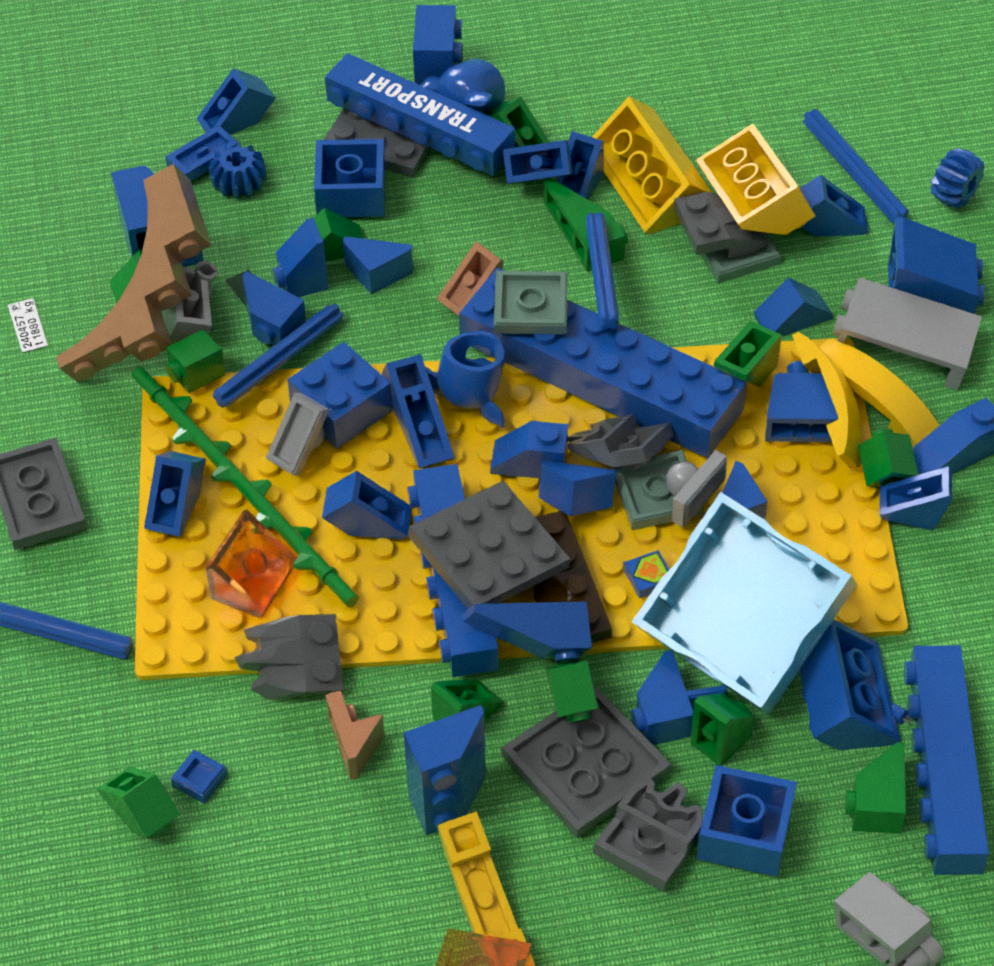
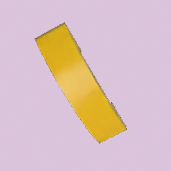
(882, 391)
(846, 431)
(477, 879)

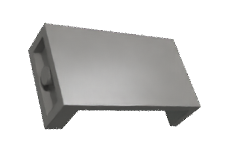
(910, 326)

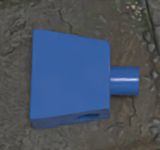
(799, 407)

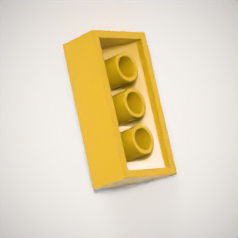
(647, 165)
(755, 184)

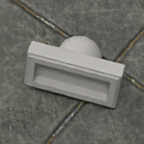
(298, 434)
(694, 485)

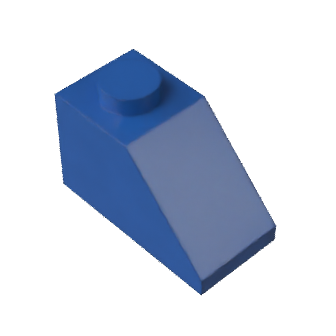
(237, 103)
(537, 162)
(833, 209)
(302, 262)
(271, 310)
(527, 446)
(174, 492)
(366, 509)
(663, 704)

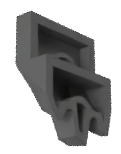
(713, 228)
(620, 442)
(294, 657)
(651, 833)

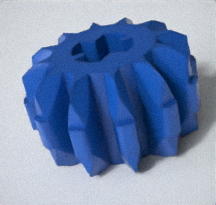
(237, 170)
(957, 177)

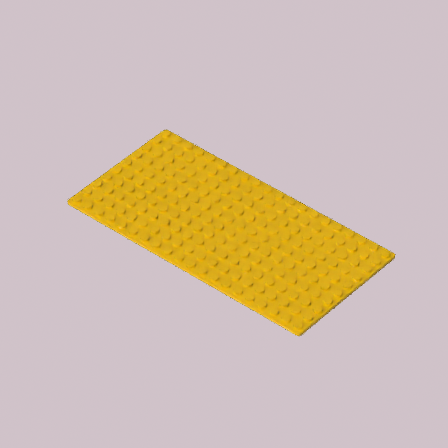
(189, 635)

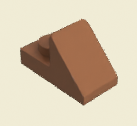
(469, 277)
(354, 737)

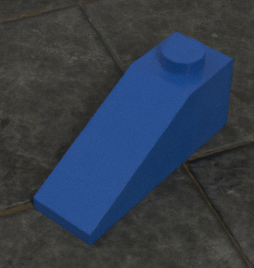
(418, 411)
(959, 440)
(542, 629)

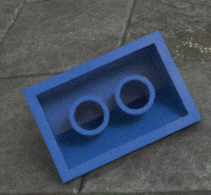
(848, 691)
(445, 766)

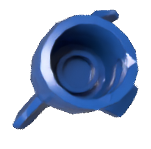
(471, 84)
(470, 381)

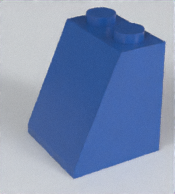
(133, 208)
(935, 266)

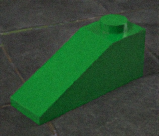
(570, 215)

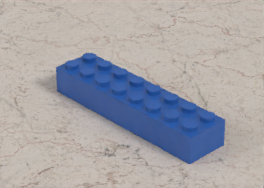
(620, 372)

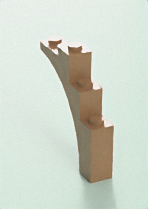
(158, 283)

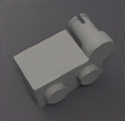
(193, 312)
(886, 924)

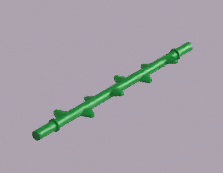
(252, 490)

